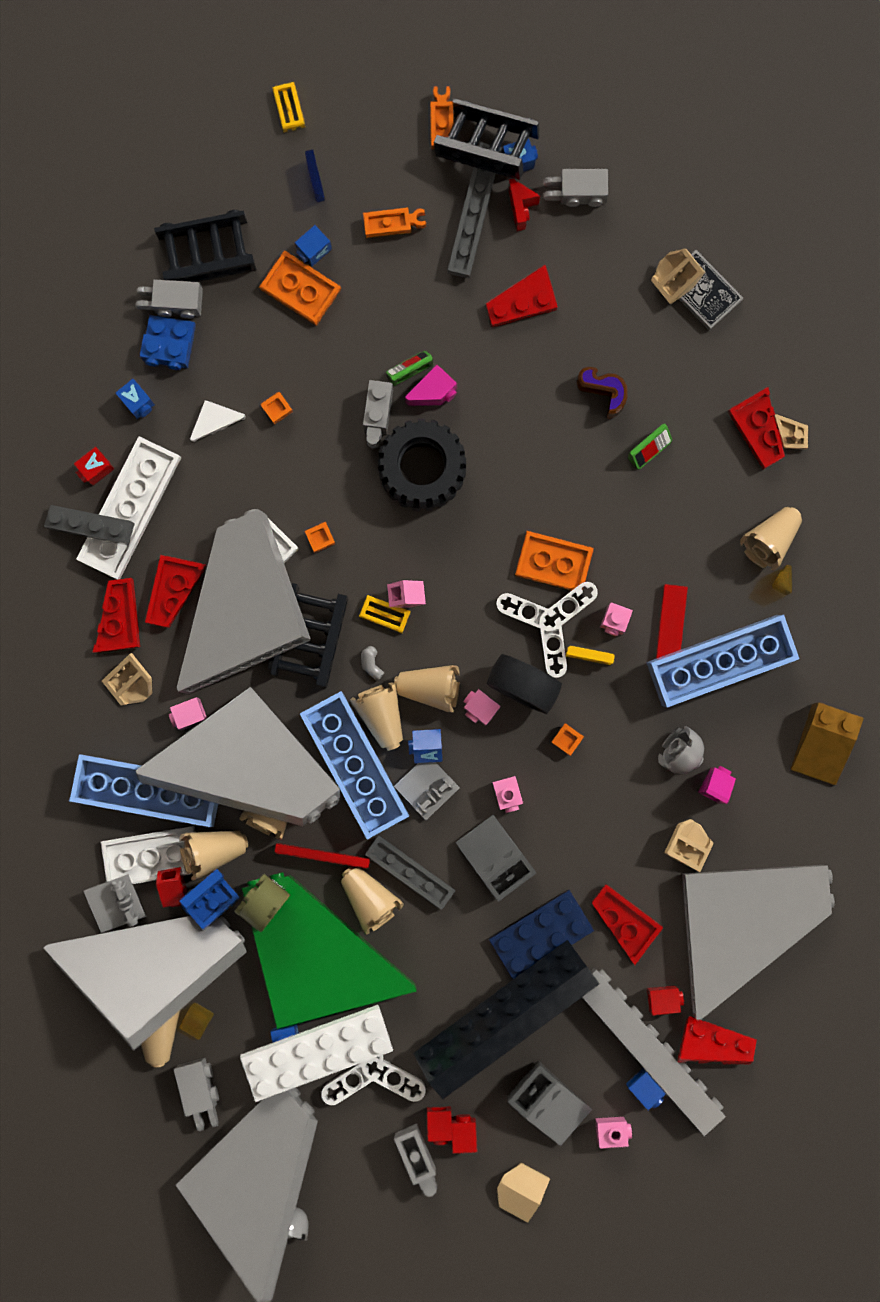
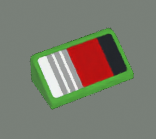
(410, 368)
(650, 447)

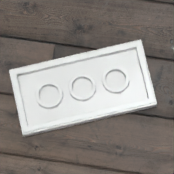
(144, 855)

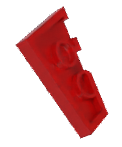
(523, 300)
(758, 427)
(171, 588)
(119, 618)
(627, 922)
(713, 1043)

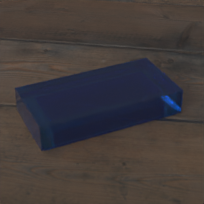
(314, 175)

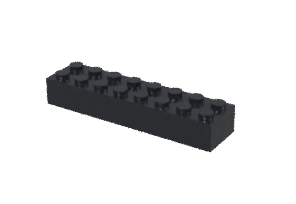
(505, 1019)

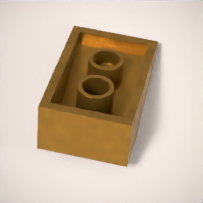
(826, 743)

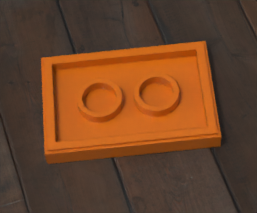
(300, 288)
(553, 561)

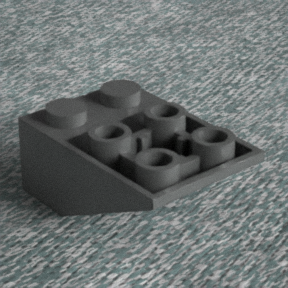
(495, 858)
(548, 1103)

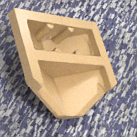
(677, 274)
(129, 682)
(689, 845)
(522, 1191)

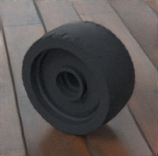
(524, 683)

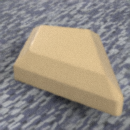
(792, 433)

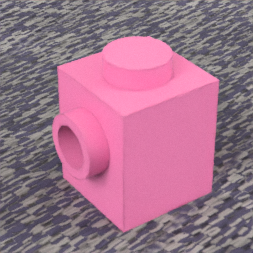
(406, 594)
(616, 619)
(480, 707)
(187, 714)
(507, 794)
(613, 1132)

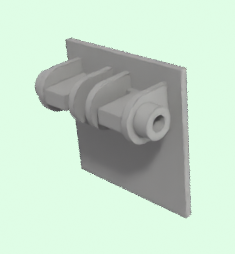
(426, 788)
(115, 903)

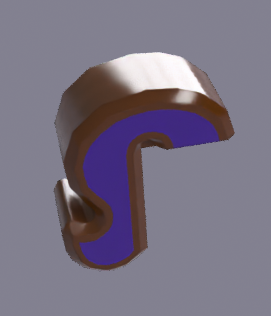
(606, 385)

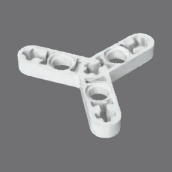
(549, 631)
(366, 1077)

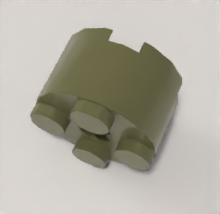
(262, 903)

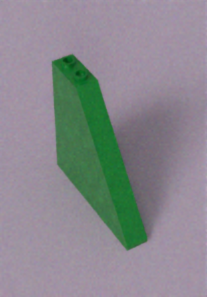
(318, 961)

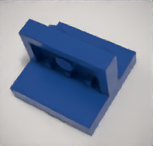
(209, 900)

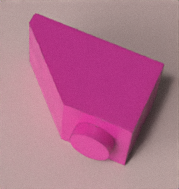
(432, 389)
(718, 785)

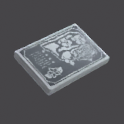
(711, 296)

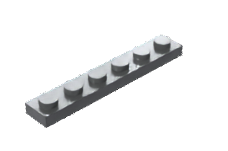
(471, 221)

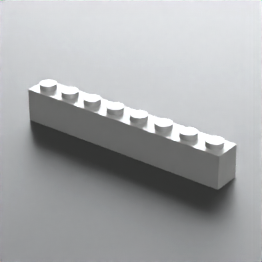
(653, 1055)

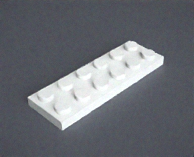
(131, 499)
(316, 1053)

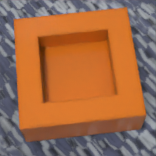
(276, 408)
(320, 537)
(567, 739)

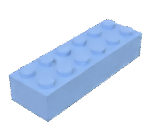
(722, 660)
(354, 765)
(116, 787)

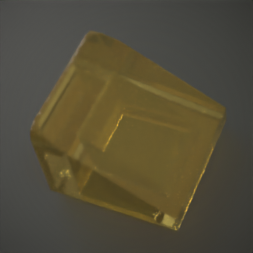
(783, 582)
(196, 1020)

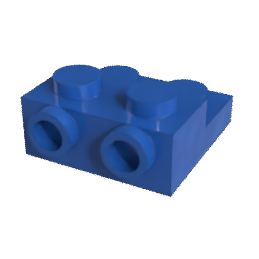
(167, 342)

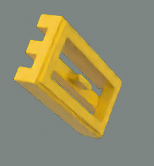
(292, 124)
(366, 607)
(590, 655)

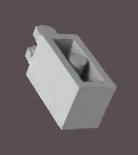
(579, 187)
(172, 298)
(377, 411)
(197, 1091)
(417, 1158)

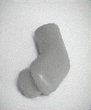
(368, 663)

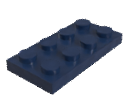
(541, 933)

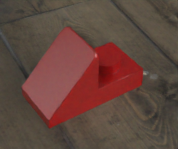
(521, 199)

